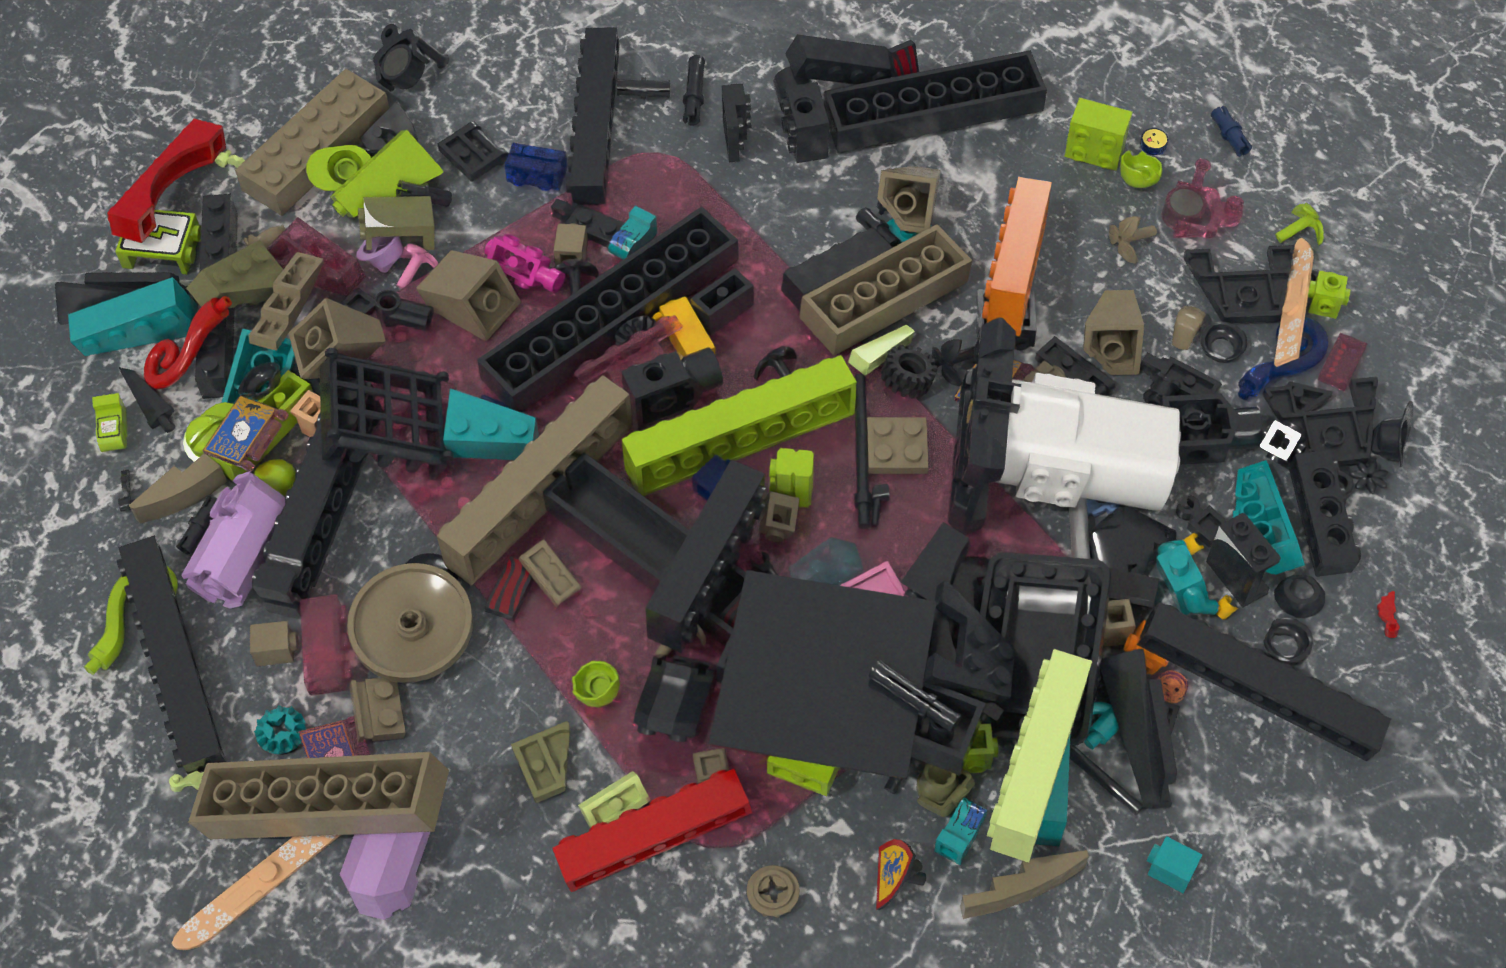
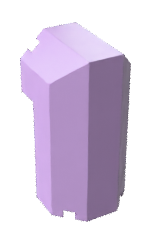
(234, 541)
(383, 871)

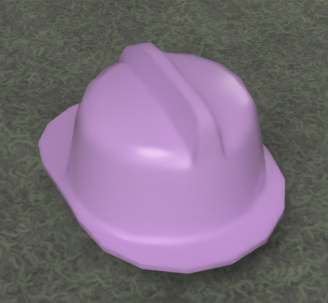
(384, 252)

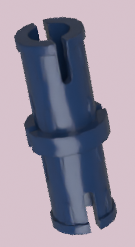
(1231, 131)

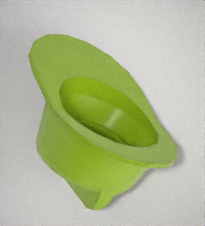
(335, 165)
(202, 429)

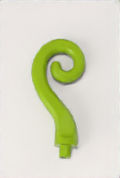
(112, 641)

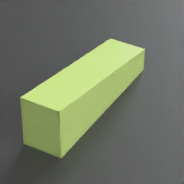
(874, 353)

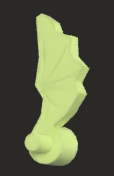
(225, 158)

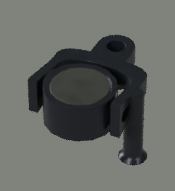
(399, 63)

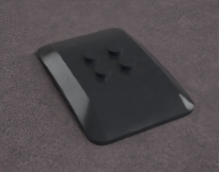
(1043, 607)

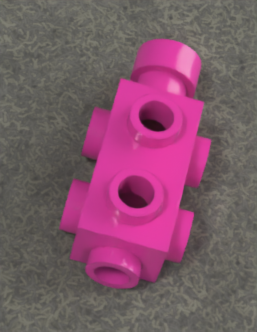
(521, 264)

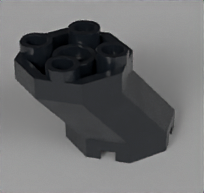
(675, 697)

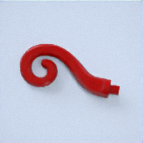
(177, 364)

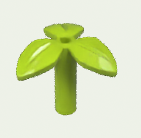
(1308, 218)

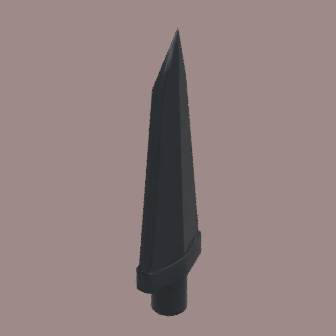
(151, 403)

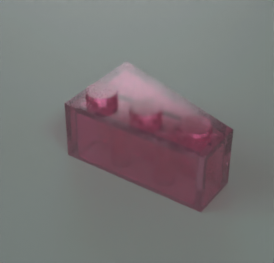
(340, 270)

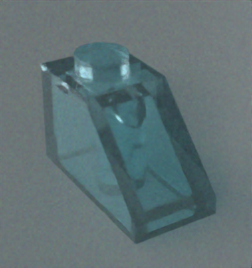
(830, 563)

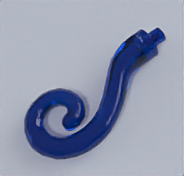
(1261, 374)

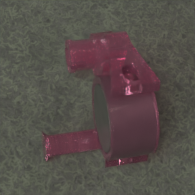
(1188, 202)

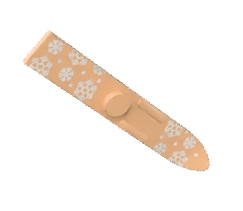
(1295, 304)
(249, 890)

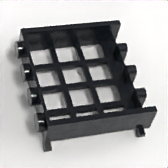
(386, 447)

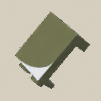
(397, 218)

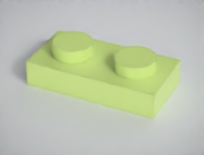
(614, 800)

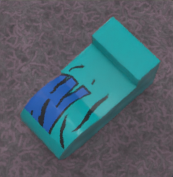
(634, 234)
(960, 831)

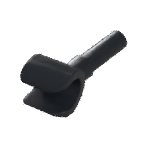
(880, 494)

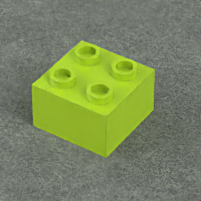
(1098, 134)

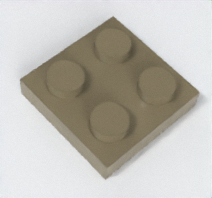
(897, 445)

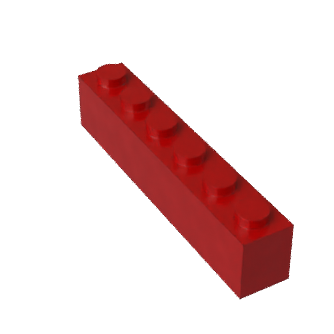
(651, 829)

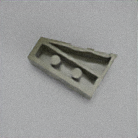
(241, 277)

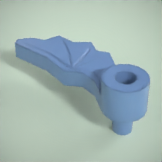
(1096, 509)

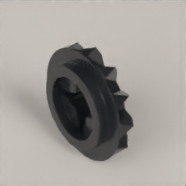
(631, 327)

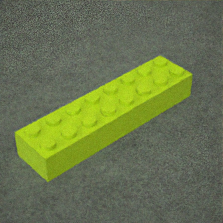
(740, 425)

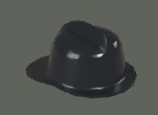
(1392, 435)

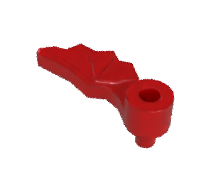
(1386, 613)

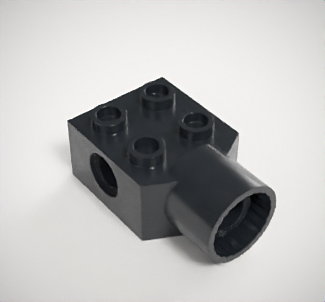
(803, 117)
(669, 385)
(1213, 427)

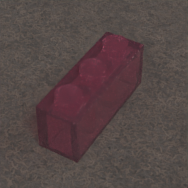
(324, 645)

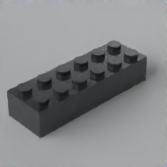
(706, 557)

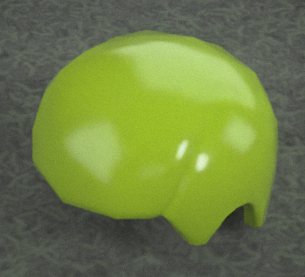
(1140, 170)
(277, 474)
(596, 684)

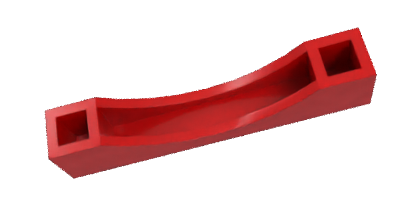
(194, 147)

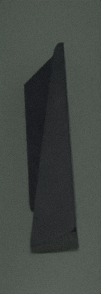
(103, 287)
(1142, 724)

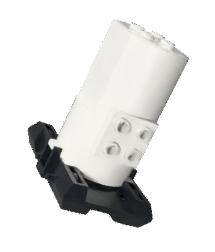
(1054, 439)

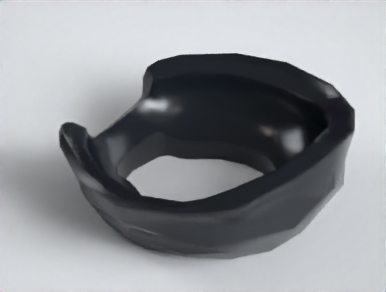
(1224, 331)
(257, 377)
(1299, 607)
(1294, 629)

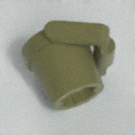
(940, 790)

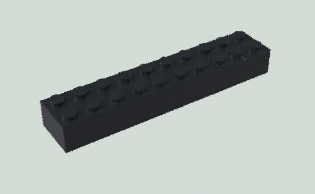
(586, 322)

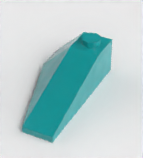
(251, 355)
(1262, 503)

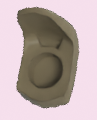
(1186, 326)

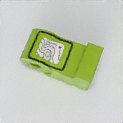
(110, 422)

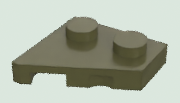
(544, 760)

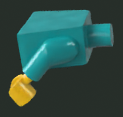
(1186, 581)

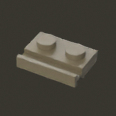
(377, 709)

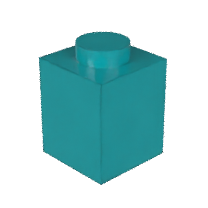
(1173, 864)

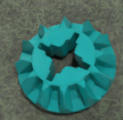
(284, 741)

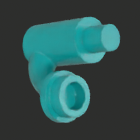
(1104, 727)

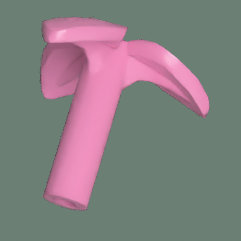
(418, 256)

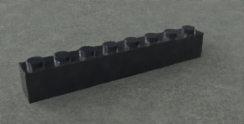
(594, 116)
(217, 242)
(171, 655)
(1264, 681)

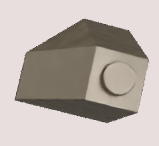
(910, 196)
(1115, 333)

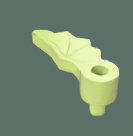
(177, 782)

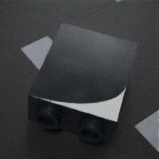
(1241, 558)

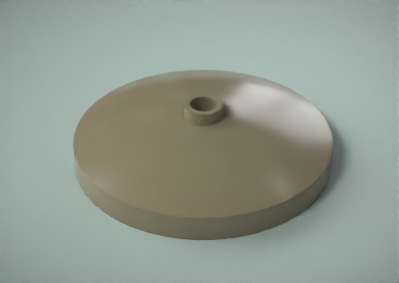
(405, 598)

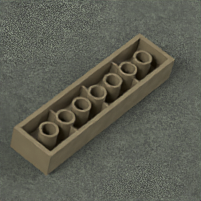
(516, 497)
(320, 796)

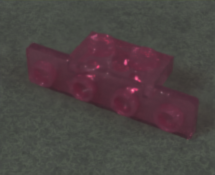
(639, 349)

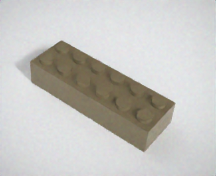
(331, 119)
(885, 289)

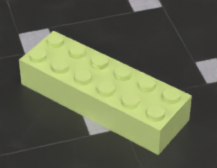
(1038, 755)

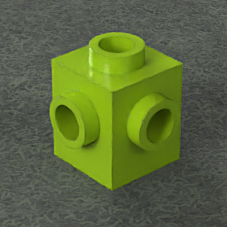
(1328, 294)
(982, 751)

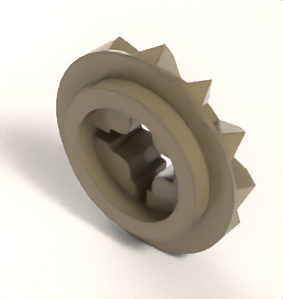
(760, 883)

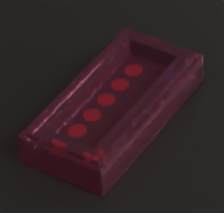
(1342, 361)

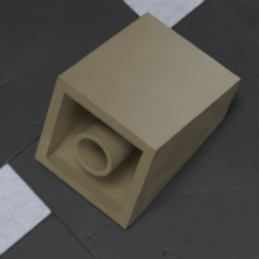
(470, 293)
(333, 327)

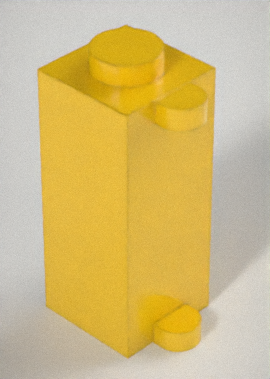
(692, 335)

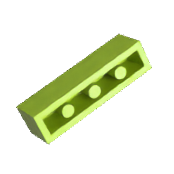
(283, 397)

